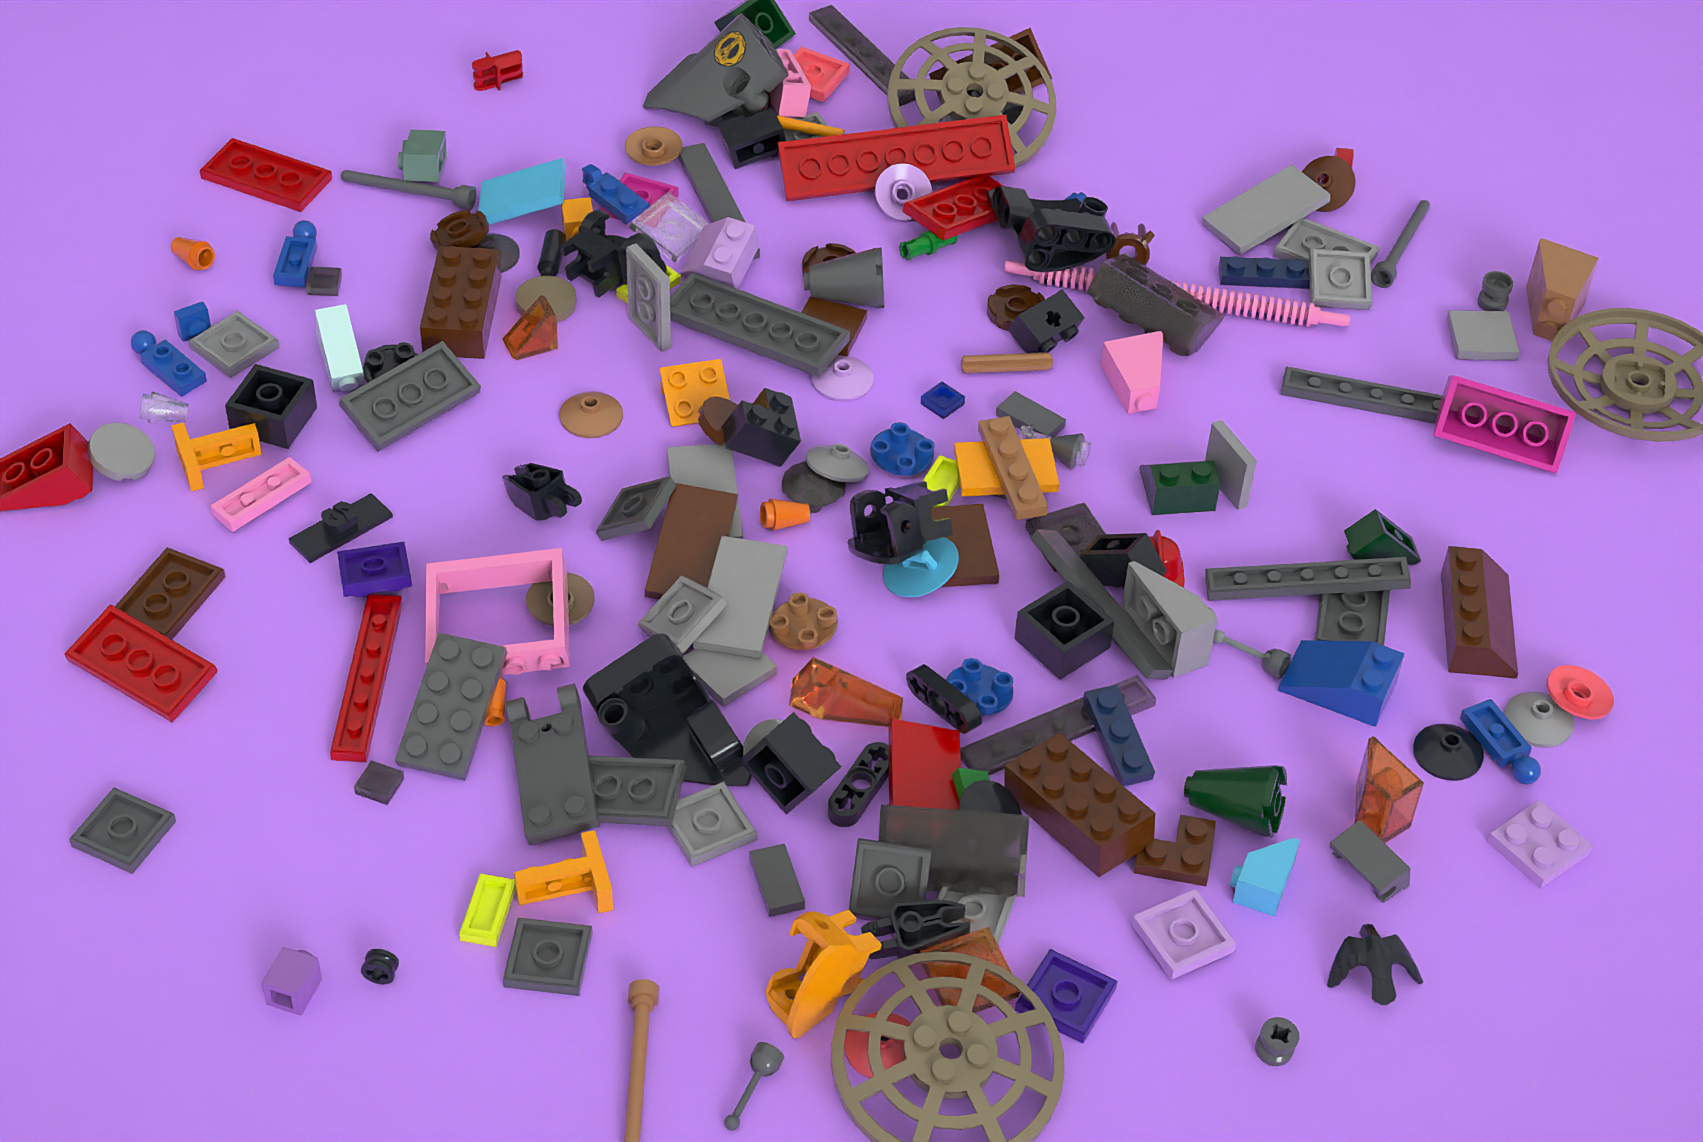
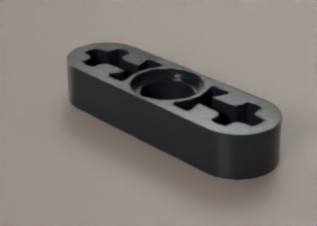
(944, 699)
(859, 798)

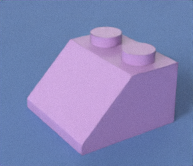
(723, 251)

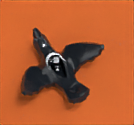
(1378, 956)

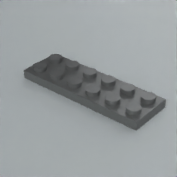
(757, 324)

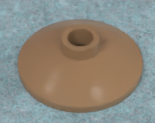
(653, 146)
(591, 414)

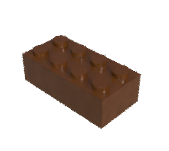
(461, 300)
(1080, 804)

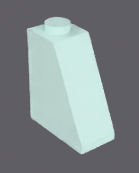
(338, 348)

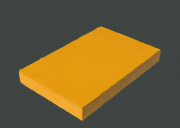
(980, 479)

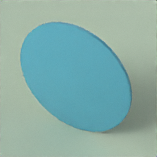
(923, 571)

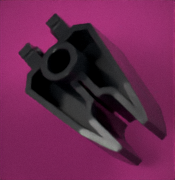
(540, 491)
(917, 927)

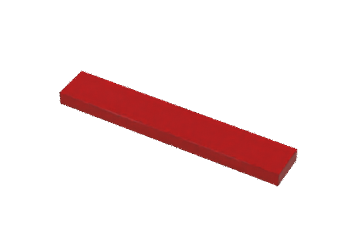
(366, 678)

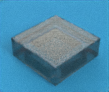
(324, 281)
(379, 782)

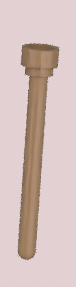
(643, 997)

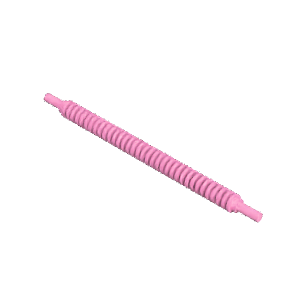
(1312, 315)

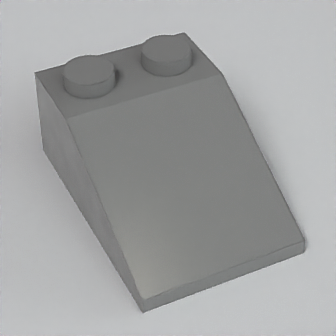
(1170, 618)

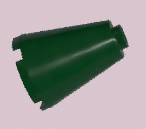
(1241, 795)

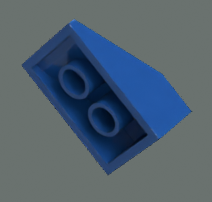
(1344, 677)

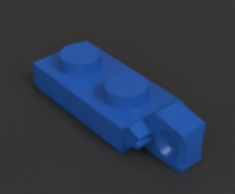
(613, 194)

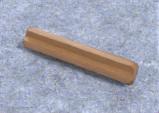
(1006, 362)

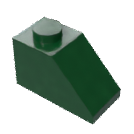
(1379, 537)

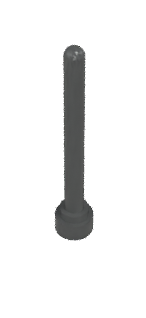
(462, 196)
(1385, 271)

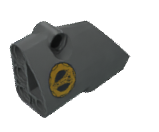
(722, 75)

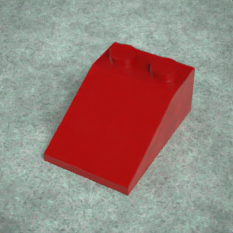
(46, 471)

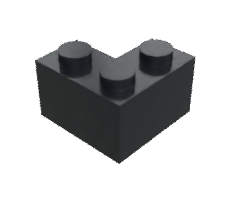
(763, 428)

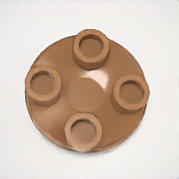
(803, 622)

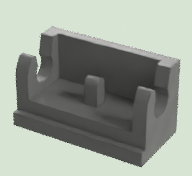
(1372, 860)

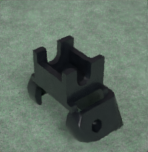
(603, 256)
(897, 528)

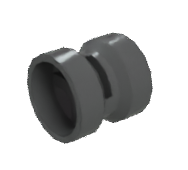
(1495, 291)

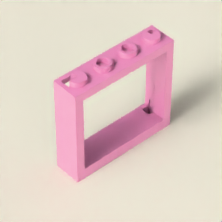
(503, 572)

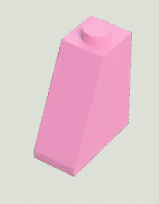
(1134, 369)

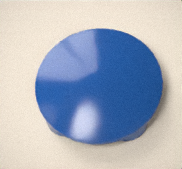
(902, 450)
(984, 685)

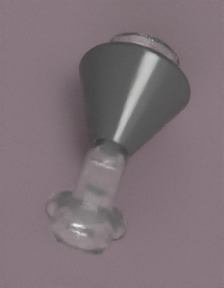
(1069, 449)

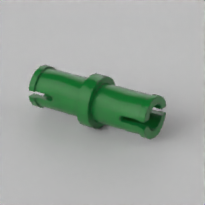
(926, 244)

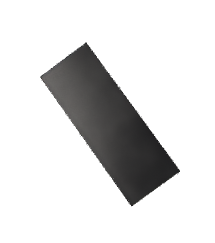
(340, 526)

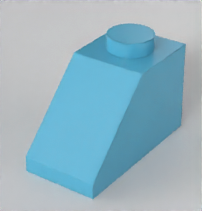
(1264, 876)

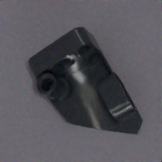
(1053, 232)
(662, 712)

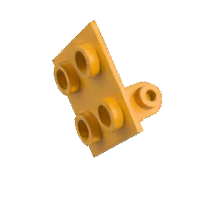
(689, 386)

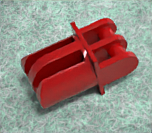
(496, 70)

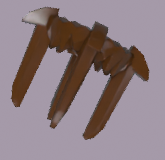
(1139, 242)

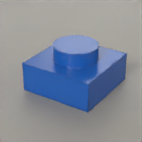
(192, 320)

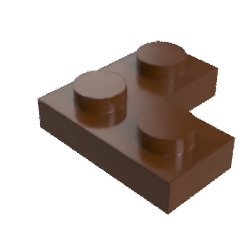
(1180, 861)

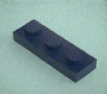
(1264, 272)
(1118, 735)

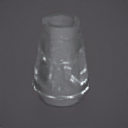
(161, 409)

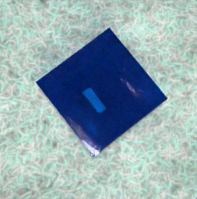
(942, 400)

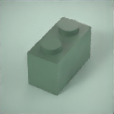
(423, 155)

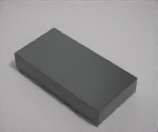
(1026, 411)
(776, 880)

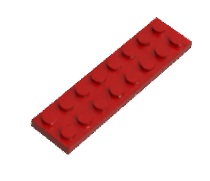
(857, 159)

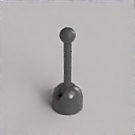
(764, 1062)

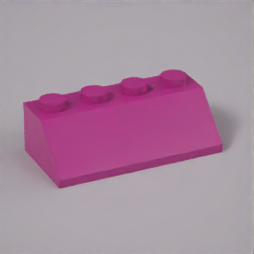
(1503, 423)

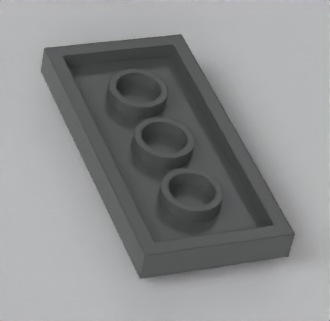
(409, 396)
(451, 706)

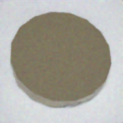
(557, 291)

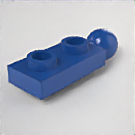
(296, 256)
(167, 363)
(1501, 740)

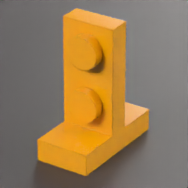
(213, 450)
(568, 877)

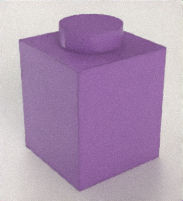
(292, 980)

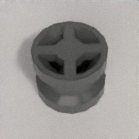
(1276, 1051)

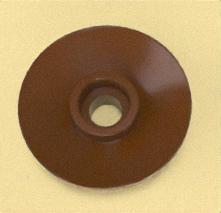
(1340, 182)

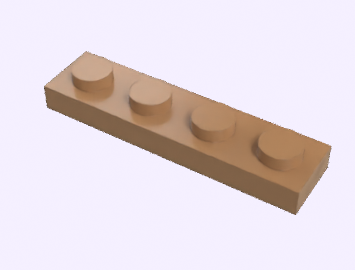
(1012, 468)

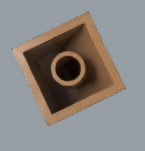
(1557, 286)

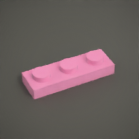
(261, 494)

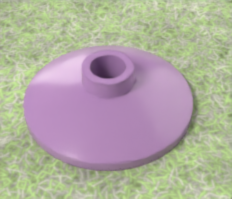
(900, 178)
(844, 379)

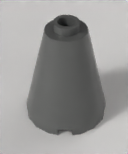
(849, 279)

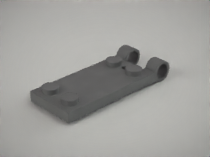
(553, 769)

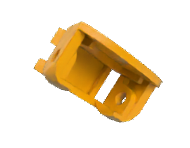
(832, 967)

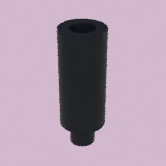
(551, 254)

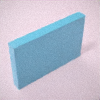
(523, 191)

